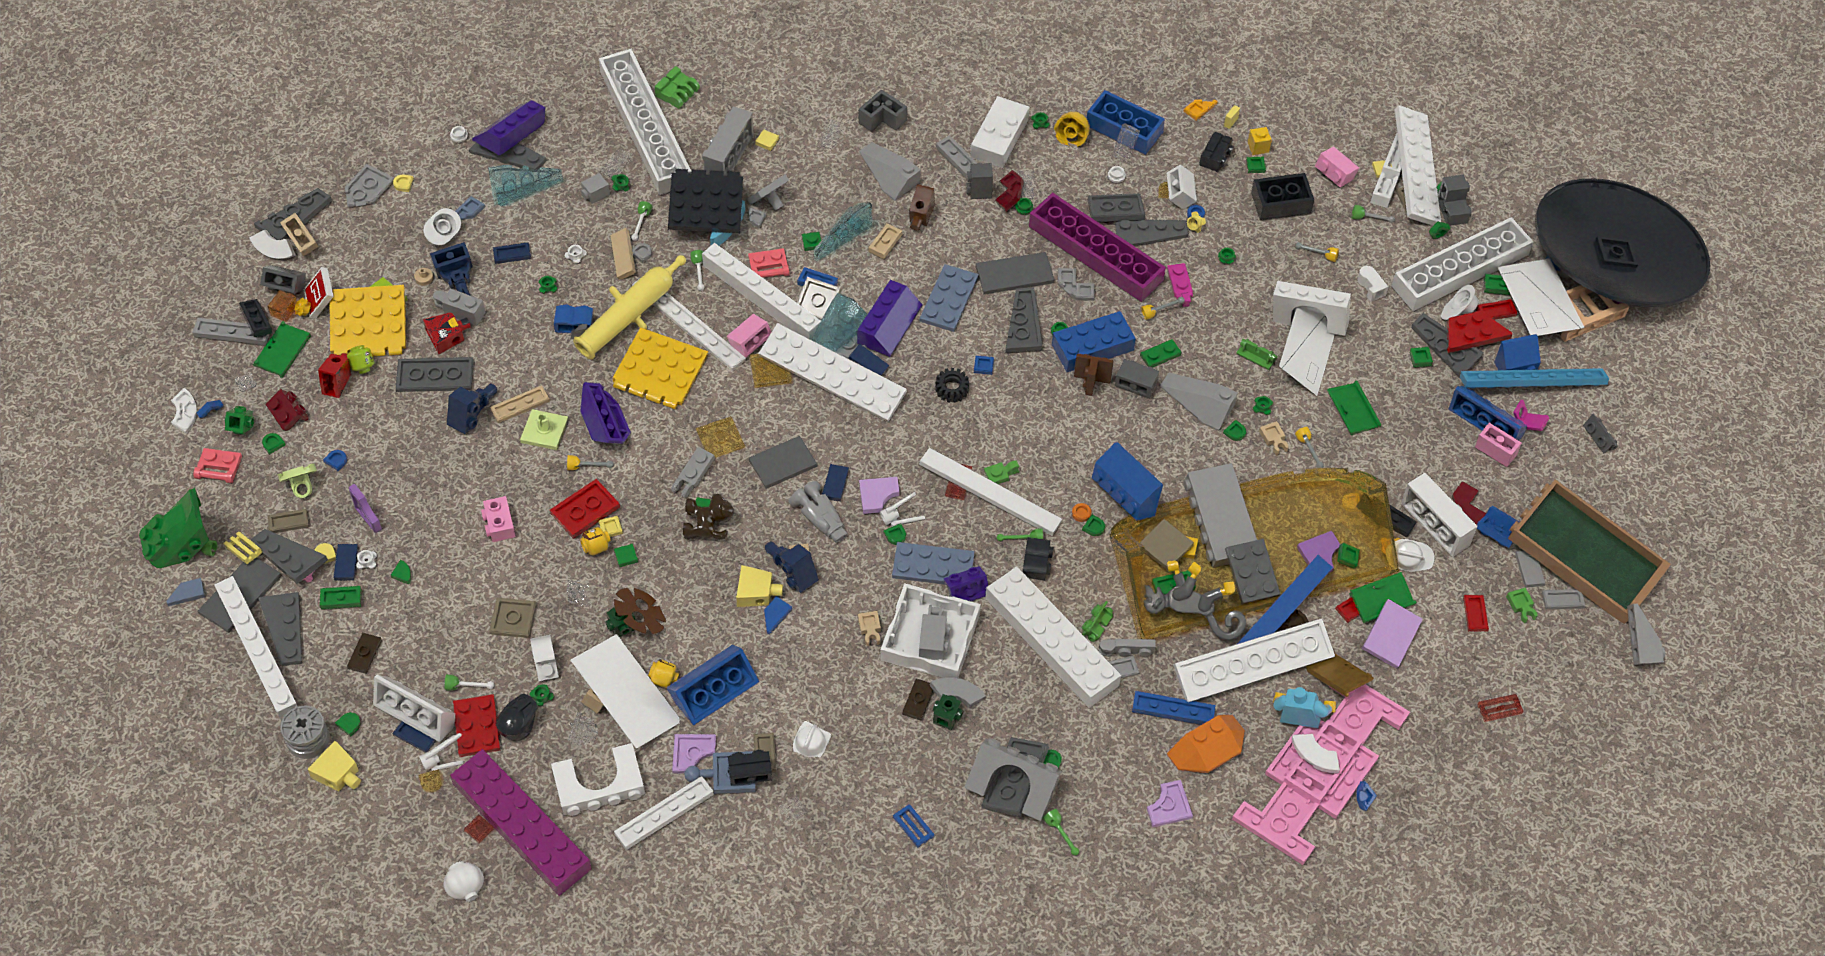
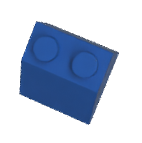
(1519, 354)

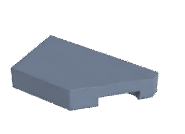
(470, 208)
(187, 592)

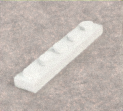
(663, 813)

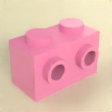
(1336, 166)
(749, 335)
(1498, 444)
(499, 519)

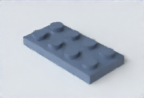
(949, 298)
(929, 562)

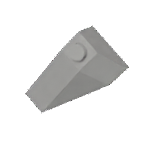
(893, 172)
(1204, 399)

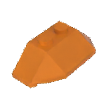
(1208, 745)

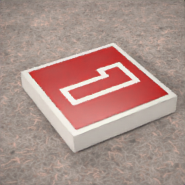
(319, 292)

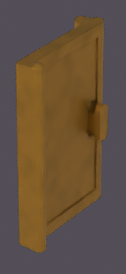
(1339, 674)

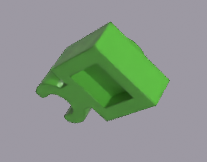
(1521, 601)

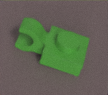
(999, 473)

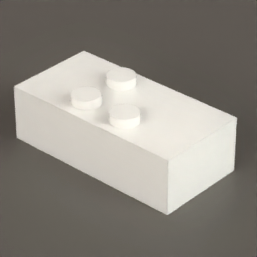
(999, 132)
(1439, 514)

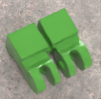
(676, 88)

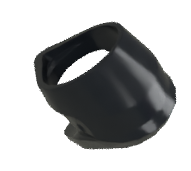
(517, 717)

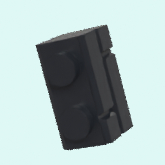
(1216, 152)
(749, 767)

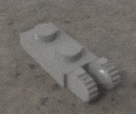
(693, 471)
(1126, 647)

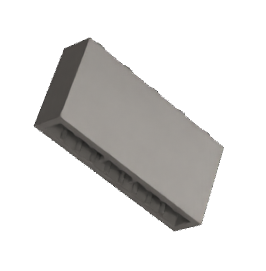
(1219, 511)

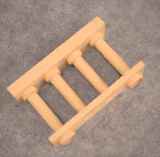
(1600, 317)

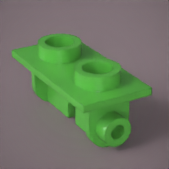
(1256, 354)
(1100, 615)

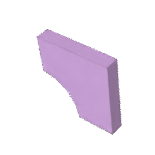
(876, 493)
(691, 749)
(1171, 805)

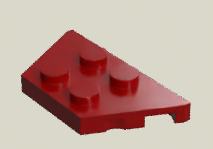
(1473, 331)

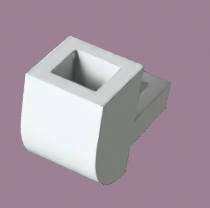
(544, 657)

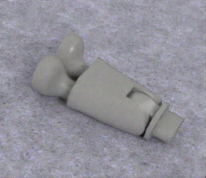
(819, 512)

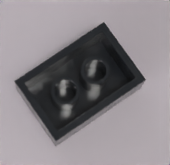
(1282, 196)

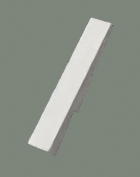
(1388, 177)

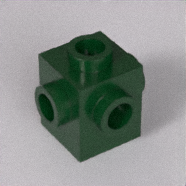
(616, 623)
(947, 711)

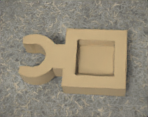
(1274, 435)
(869, 625)

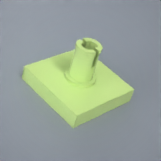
(544, 429)

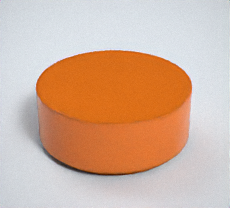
(1081, 512)

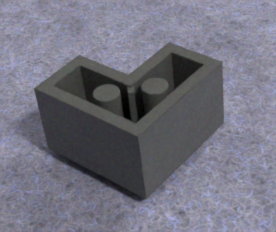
(881, 109)
(1453, 200)

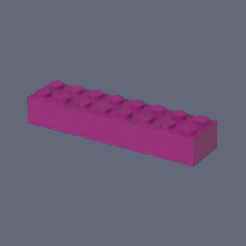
(1097, 247)
(521, 822)

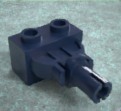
(453, 265)
(466, 405)
(796, 564)

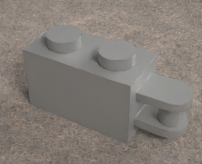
(460, 305)
(933, 634)

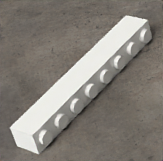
(760, 291)
(256, 646)

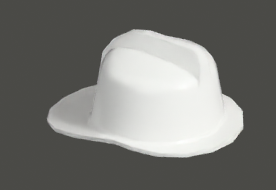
(442, 226)
(1462, 303)
(1413, 555)
(811, 740)

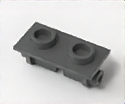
(1599, 434)

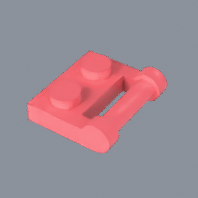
(767, 260)
(218, 460)

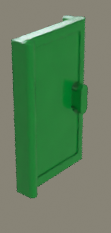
(280, 355)
(1358, 410)
(1371, 600)

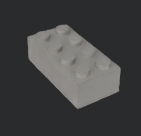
(729, 141)

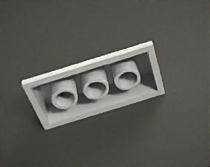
(412, 708)

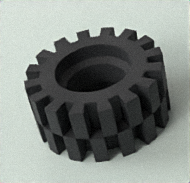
(952, 394)

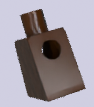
(921, 206)

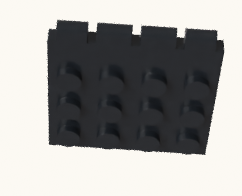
(705, 201)

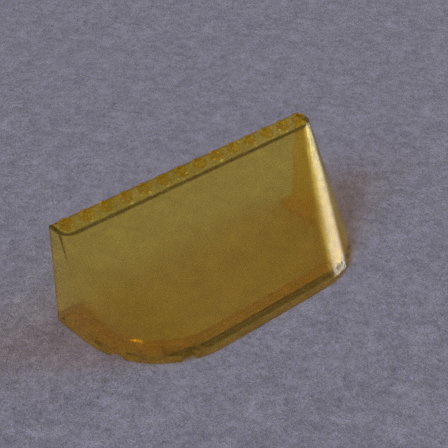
(1284, 513)

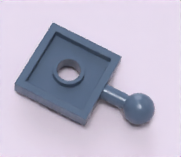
(720, 775)

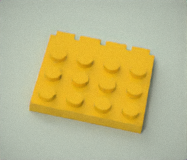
(368, 318)
(659, 368)

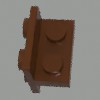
(1093, 370)

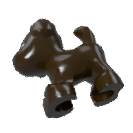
(718, 510)

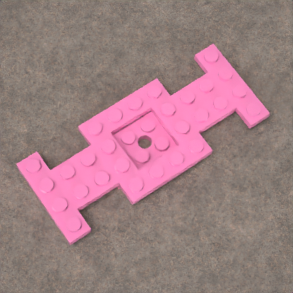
(1307, 788)

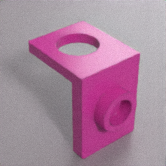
(1533, 421)

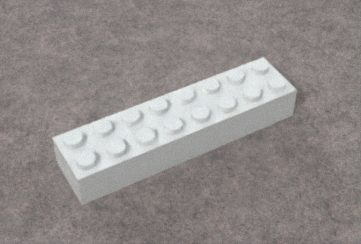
(1462, 264)
(1053, 637)

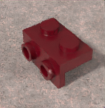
(286, 409)

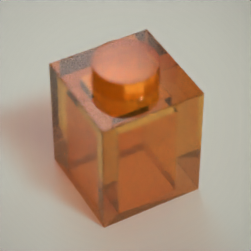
(282, 306)

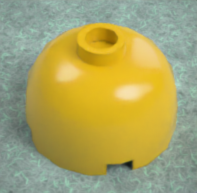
(1072, 125)

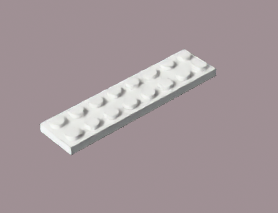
(1417, 166)
(832, 372)
(1254, 660)

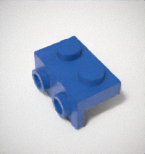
(1497, 526)

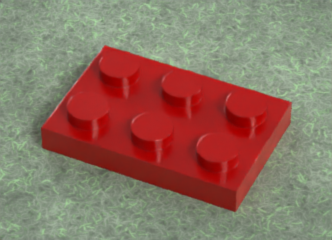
(584, 508)
(476, 722)

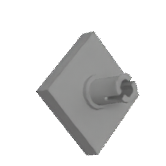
(769, 193)

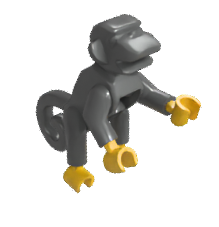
(1185, 600)

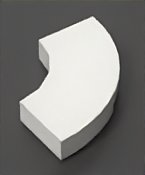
(271, 247)
(185, 412)
(1315, 754)

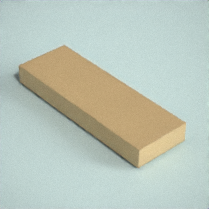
(623, 254)
(520, 404)

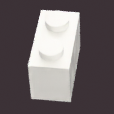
(1181, 187)

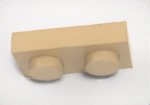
(885, 241)

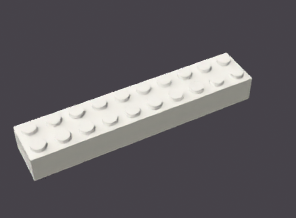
(643, 118)

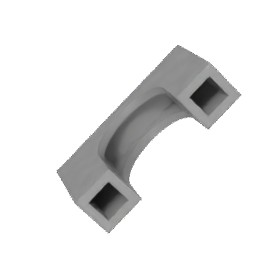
(1042, 776)

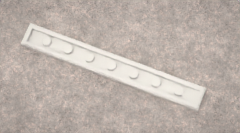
(699, 331)
(990, 491)

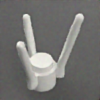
(891, 514)
(431, 759)

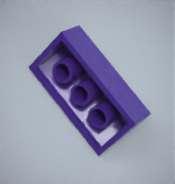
(512, 127)
(889, 319)

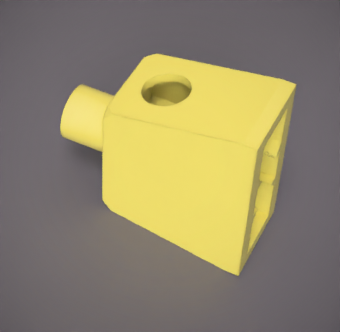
(756, 587)
(335, 768)

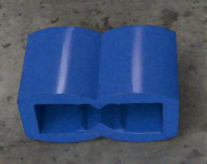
(571, 317)

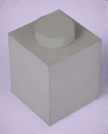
(595, 188)

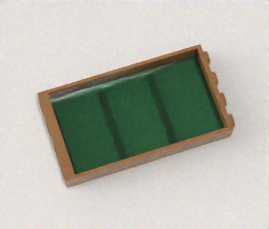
(1588, 550)

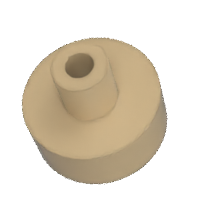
(423, 276)

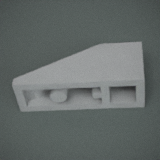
(1644, 640)

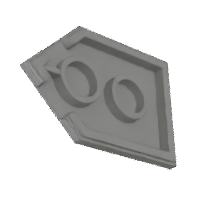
(367, 186)

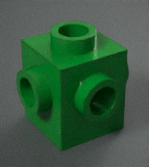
(239, 420)

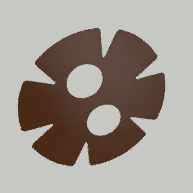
(629, 606)

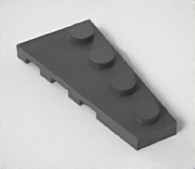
(517, 155)
(305, 209)
(1151, 231)
(1024, 324)
(1436, 338)
(288, 556)
(284, 624)

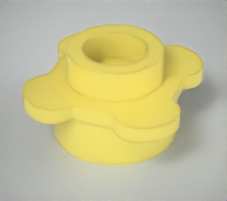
(1192, 224)

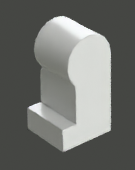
(1372, 282)

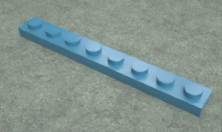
(1528, 378)

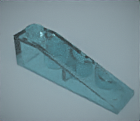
(515, 184)
(848, 226)
(839, 323)

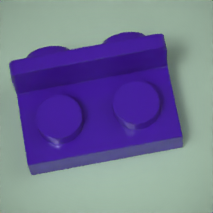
(967, 584)

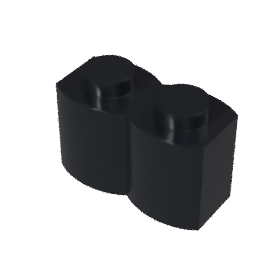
(1036, 558)

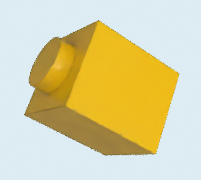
(1259, 141)

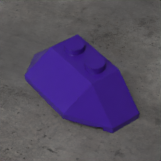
(603, 415)

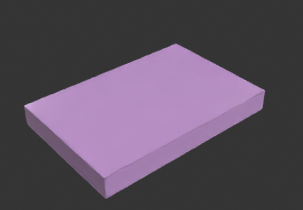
(1392, 633)

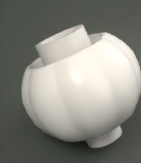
(463, 881)

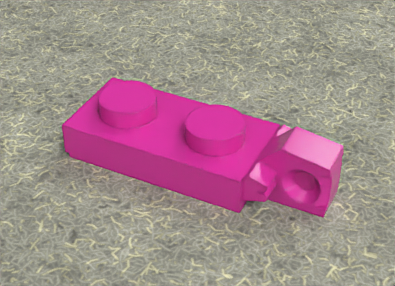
(1180, 282)

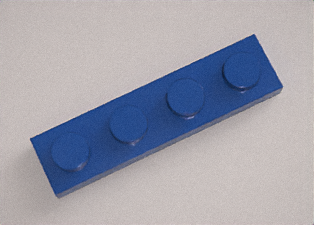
(1172, 708)

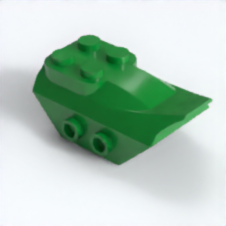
(176, 534)

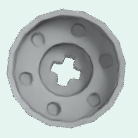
(305, 732)

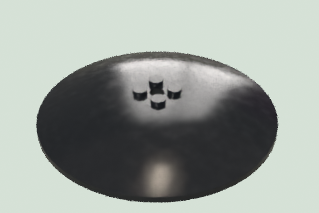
(1622, 242)

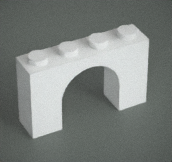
(1332, 303)
(577, 798)

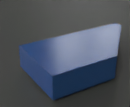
(775, 613)

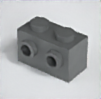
(980, 181)
(283, 279)
(1136, 378)

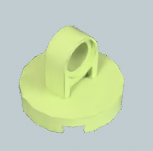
(299, 476)

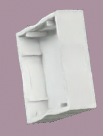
(904, 632)

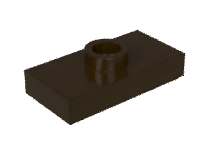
(364, 653)
(918, 699)

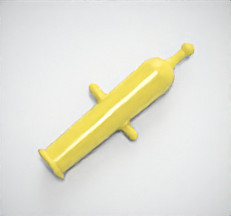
(627, 308)

